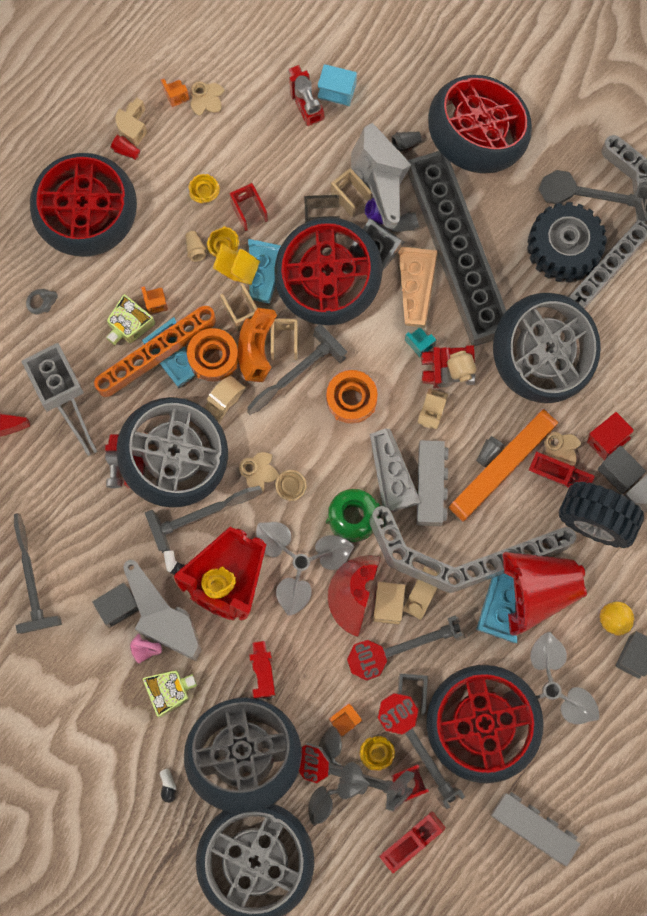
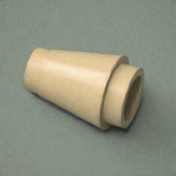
(195, 247)

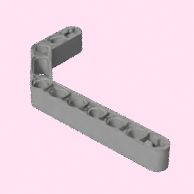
(627, 242)
(459, 573)

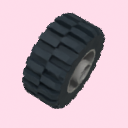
(566, 242)
(601, 514)

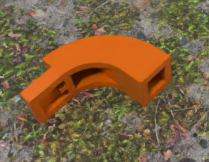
(251, 345)

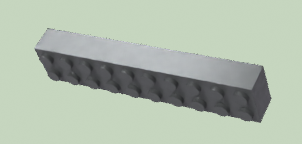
(457, 246)

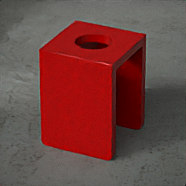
(250, 192)
(610, 435)
(419, 788)

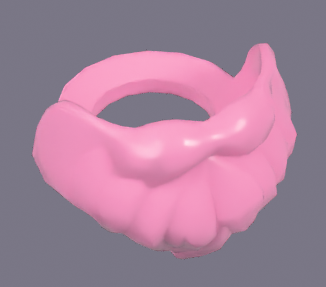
(144, 649)

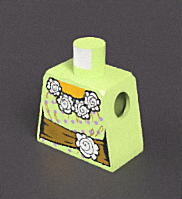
(128, 321)
(168, 691)

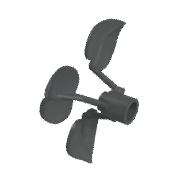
(351, 781)

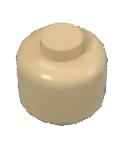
(461, 366)

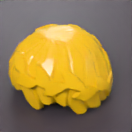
(203, 188)
(222, 236)
(218, 582)
(617, 618)
(377, 753)

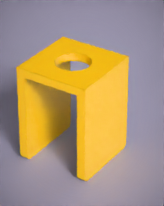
(236, 266)

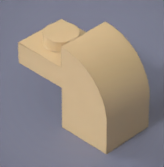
(128, 122)
(223, 397)
(432, 408)
(420, 597)

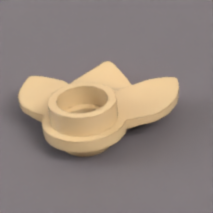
(207, 100)
(564, 450)
(261, 472)

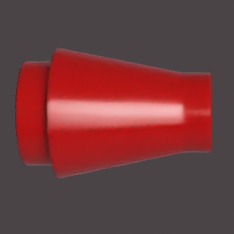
(124, 147)

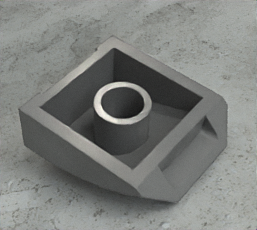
(385, 240)

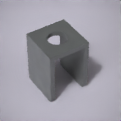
(621, 469)
(116, 605)
(634, 656)
(424, 687)

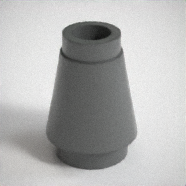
(405, 140)
(407, 222)
(490, 450)

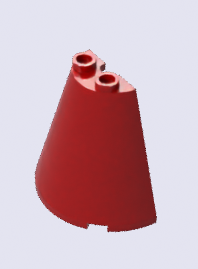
(237, 555)
(541, 587)
(348, 593)

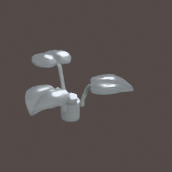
(292, 593)
(578, 705)

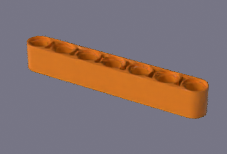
(150, 360)
(503, 465)

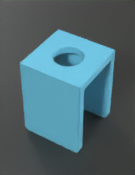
(337, 85)

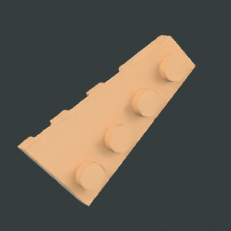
(417, 279)

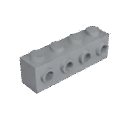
(431, 483)
(535, 829)

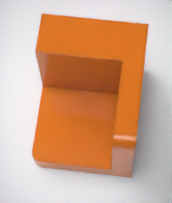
(175, 92)
(154, 300)
(345, 719)

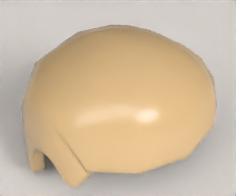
(291, 485)

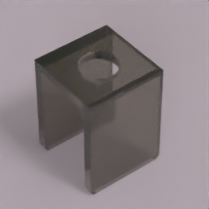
(320, 201)

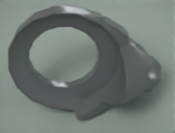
(48, 297)

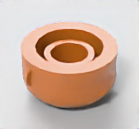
(208, 340)
(349, 381)

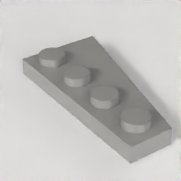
(393, 477)

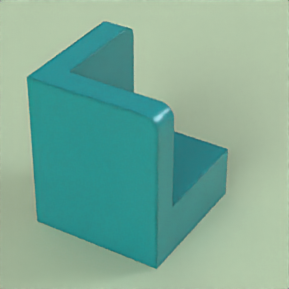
(420, 341)

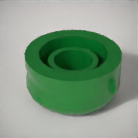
(344, 500)

